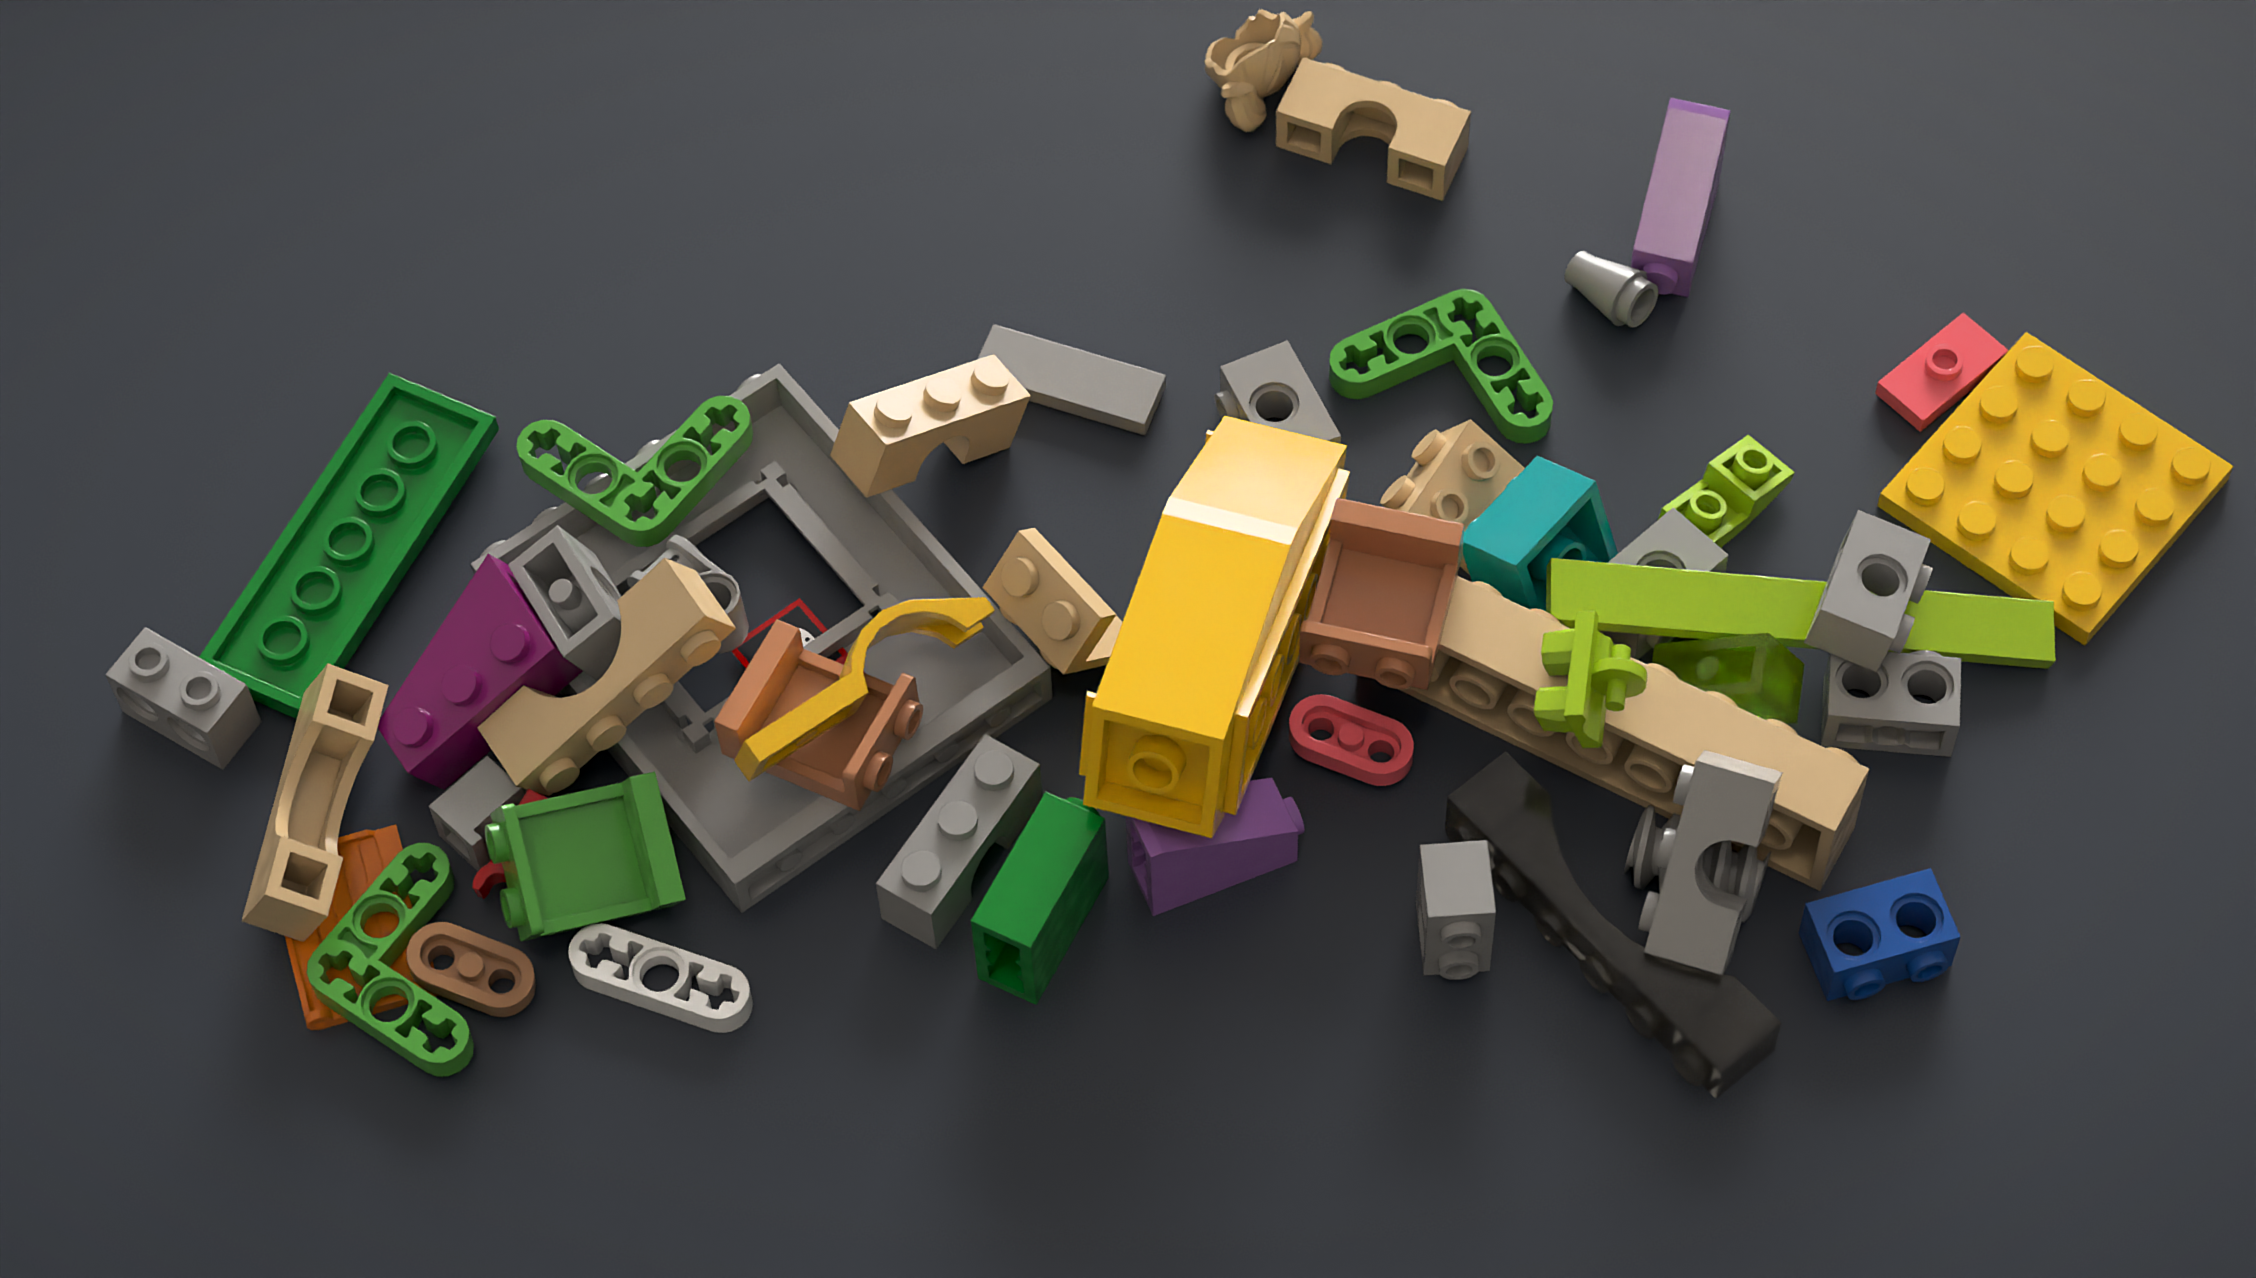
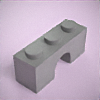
(934, 870)
(1691, 916)

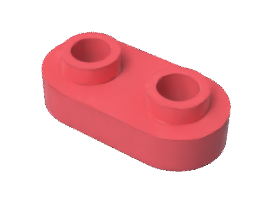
(1354, 738)

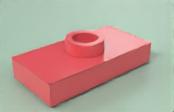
(1940, 372)

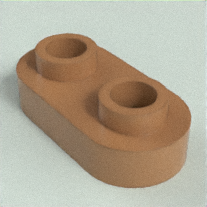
(475, 968)

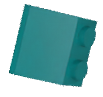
(1537, 518)

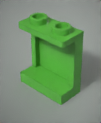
(585, 858)

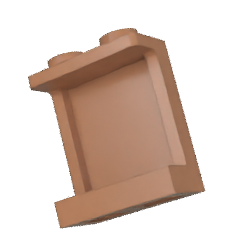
(1382, 595)
(847, 758)

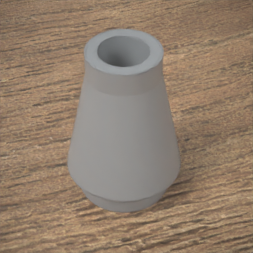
(1613, 288)

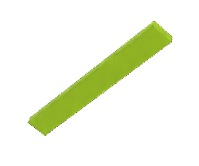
(1730, 604)

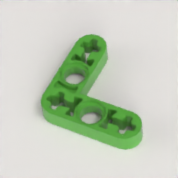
(1448, 342)
(635, 489)
(372, 957)

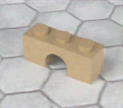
(1333, 105)
(893, 431)

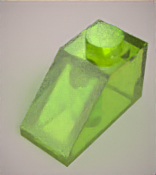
(1746, 668)

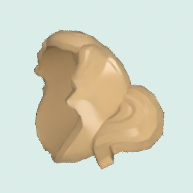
(1259, 62)

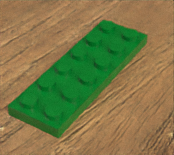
(350, 542)

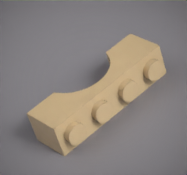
(665, 631)
(299, 849)

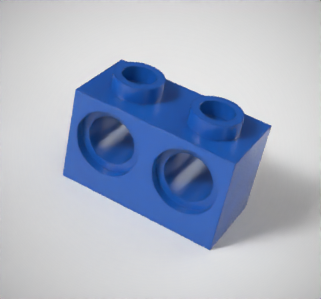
(1871, 921)

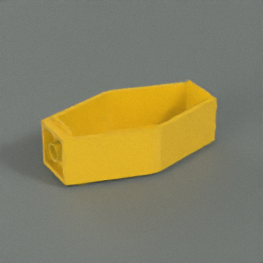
(1212, 629)

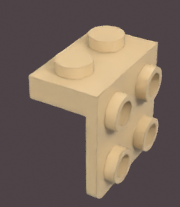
(1453, 476)
(1053, 605)

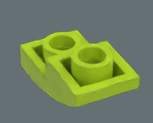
(1733, 490)

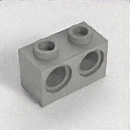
(183, 698)
(1891, 716)
(1455, 908)

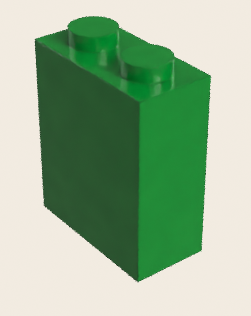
(1041, 897)

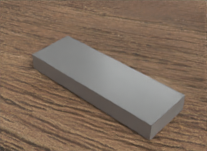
(1078, 379)

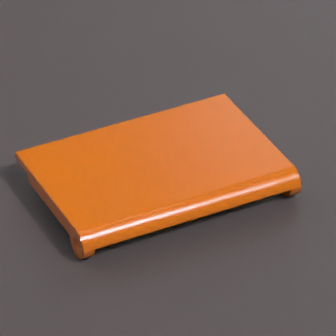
(364, 859)

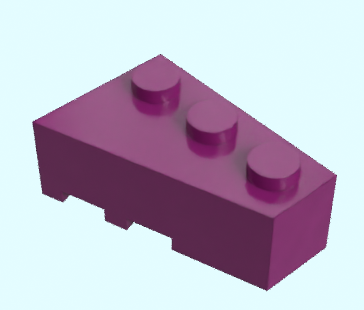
(467, 671)

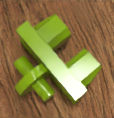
(1597, 680)

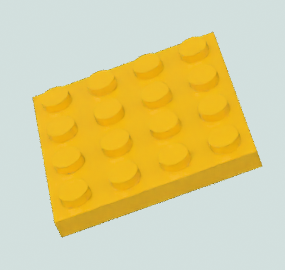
(2055, 486)

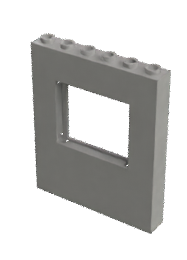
(766, 828)

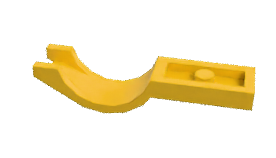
(946, 619)

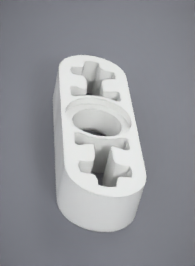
(710, 976)

